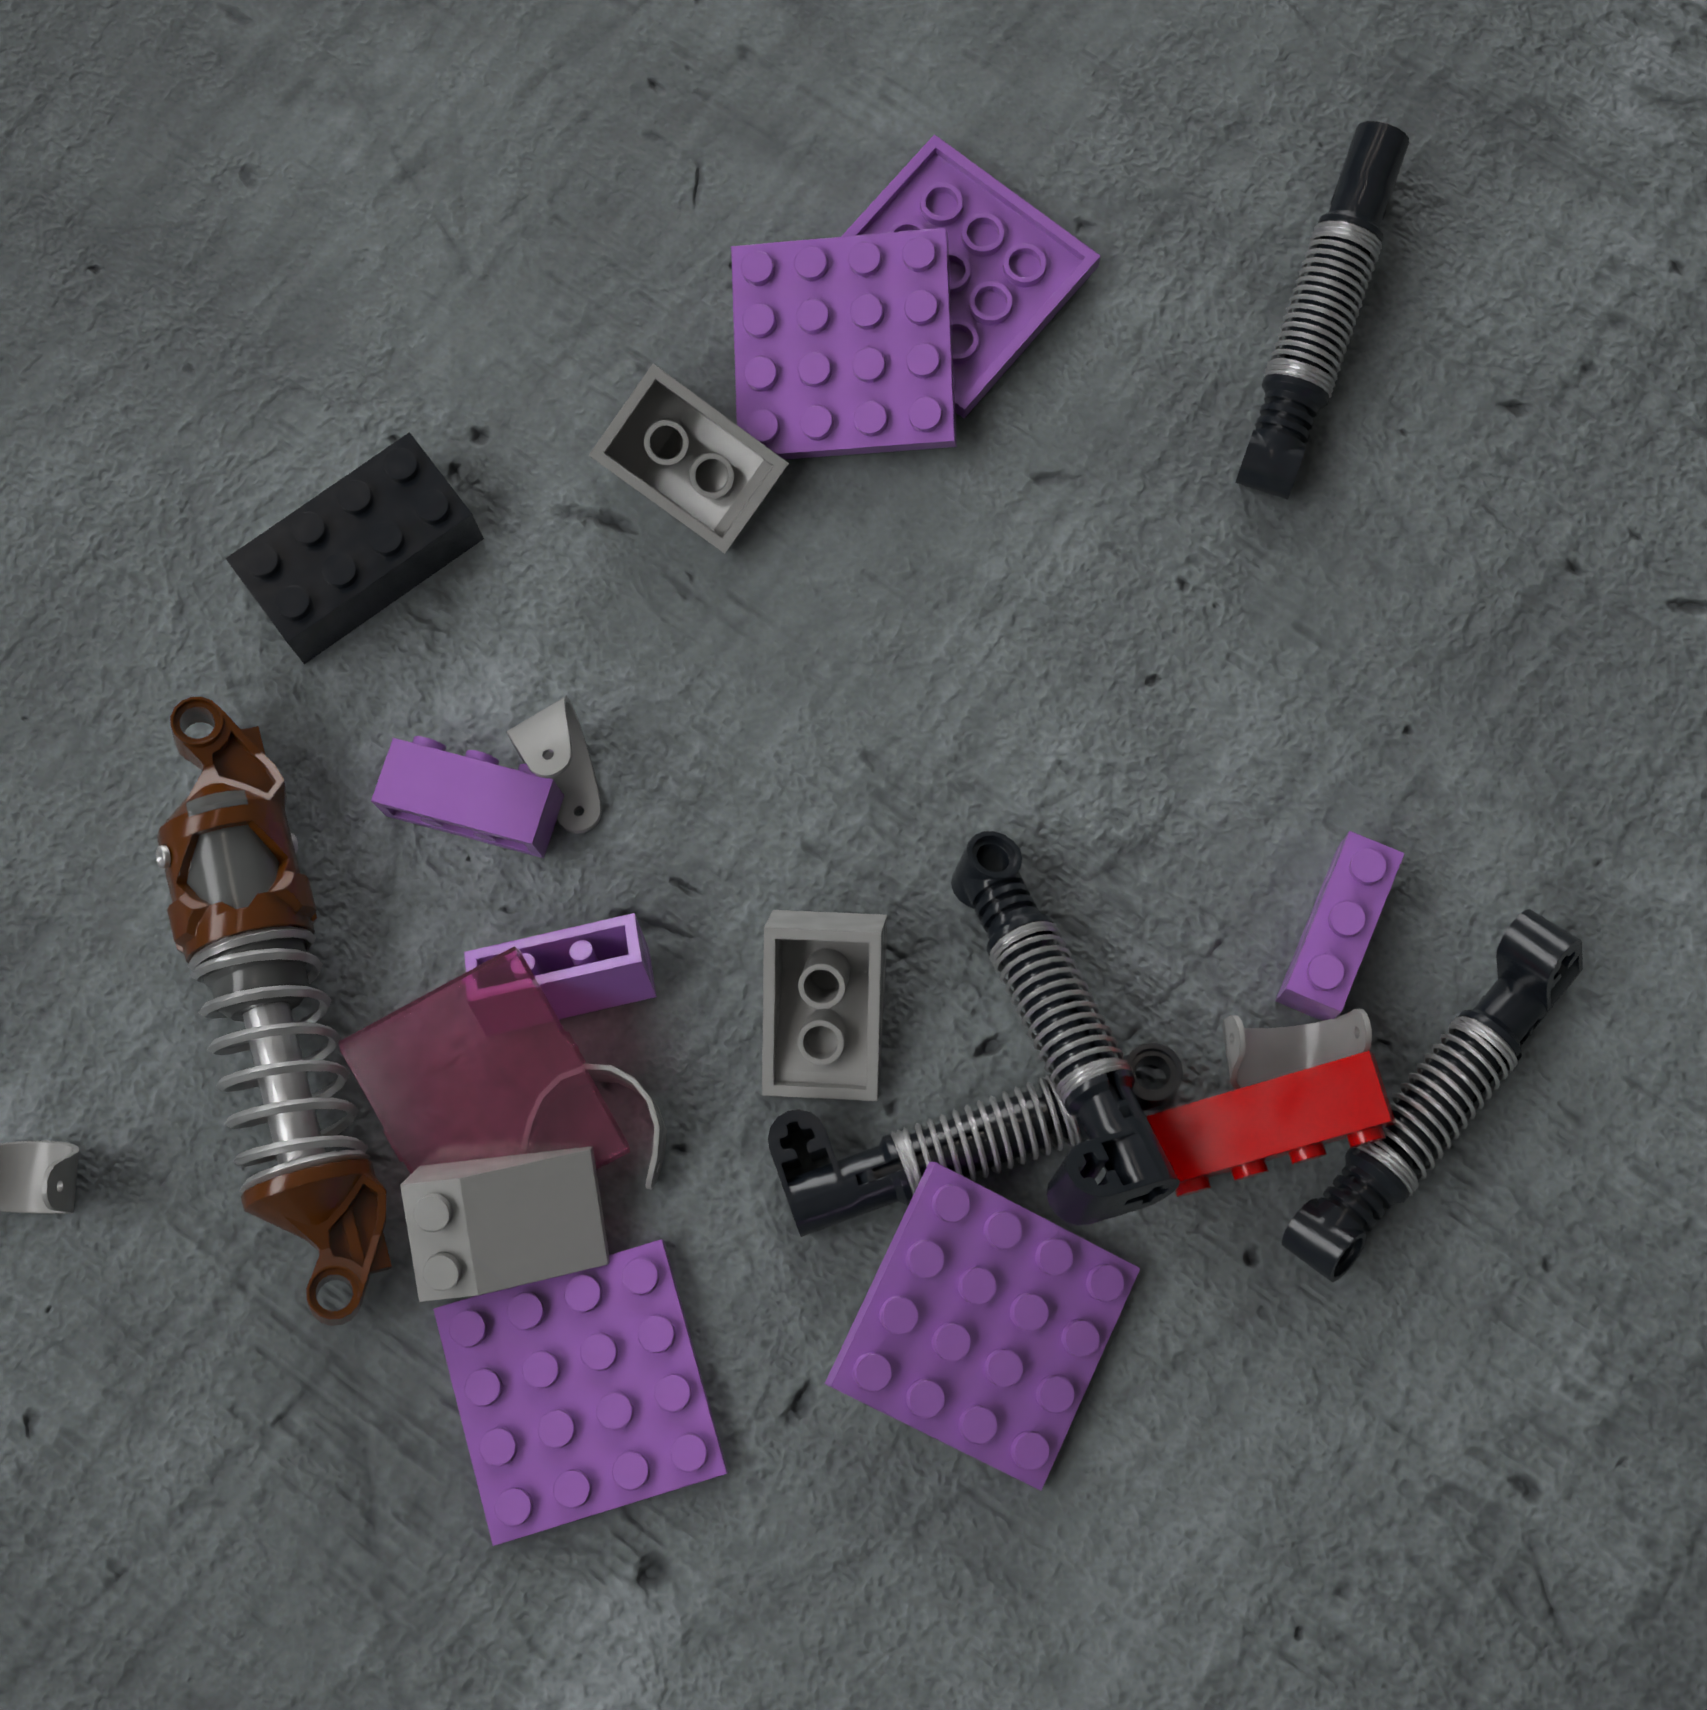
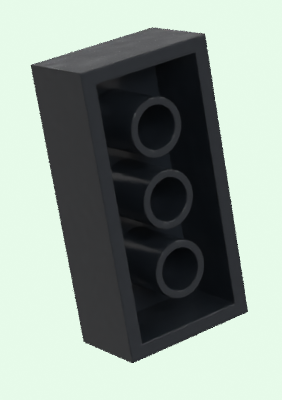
(356, 548)

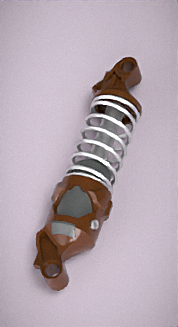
(247, 934)

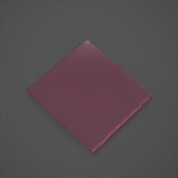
(481, 1073)

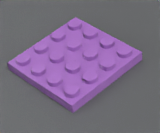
(1005, 260)
(845, 344)
(983, 1325)
(579, 1393)

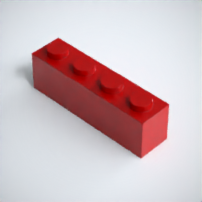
(1274, 1120)

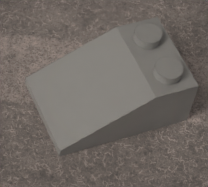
(688, 458)
(823, 1004)
(503, 1221)

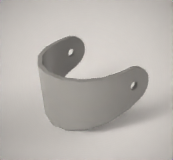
(557, 750)
(1273, 1052)
(611, 1074)
(38, 1177)

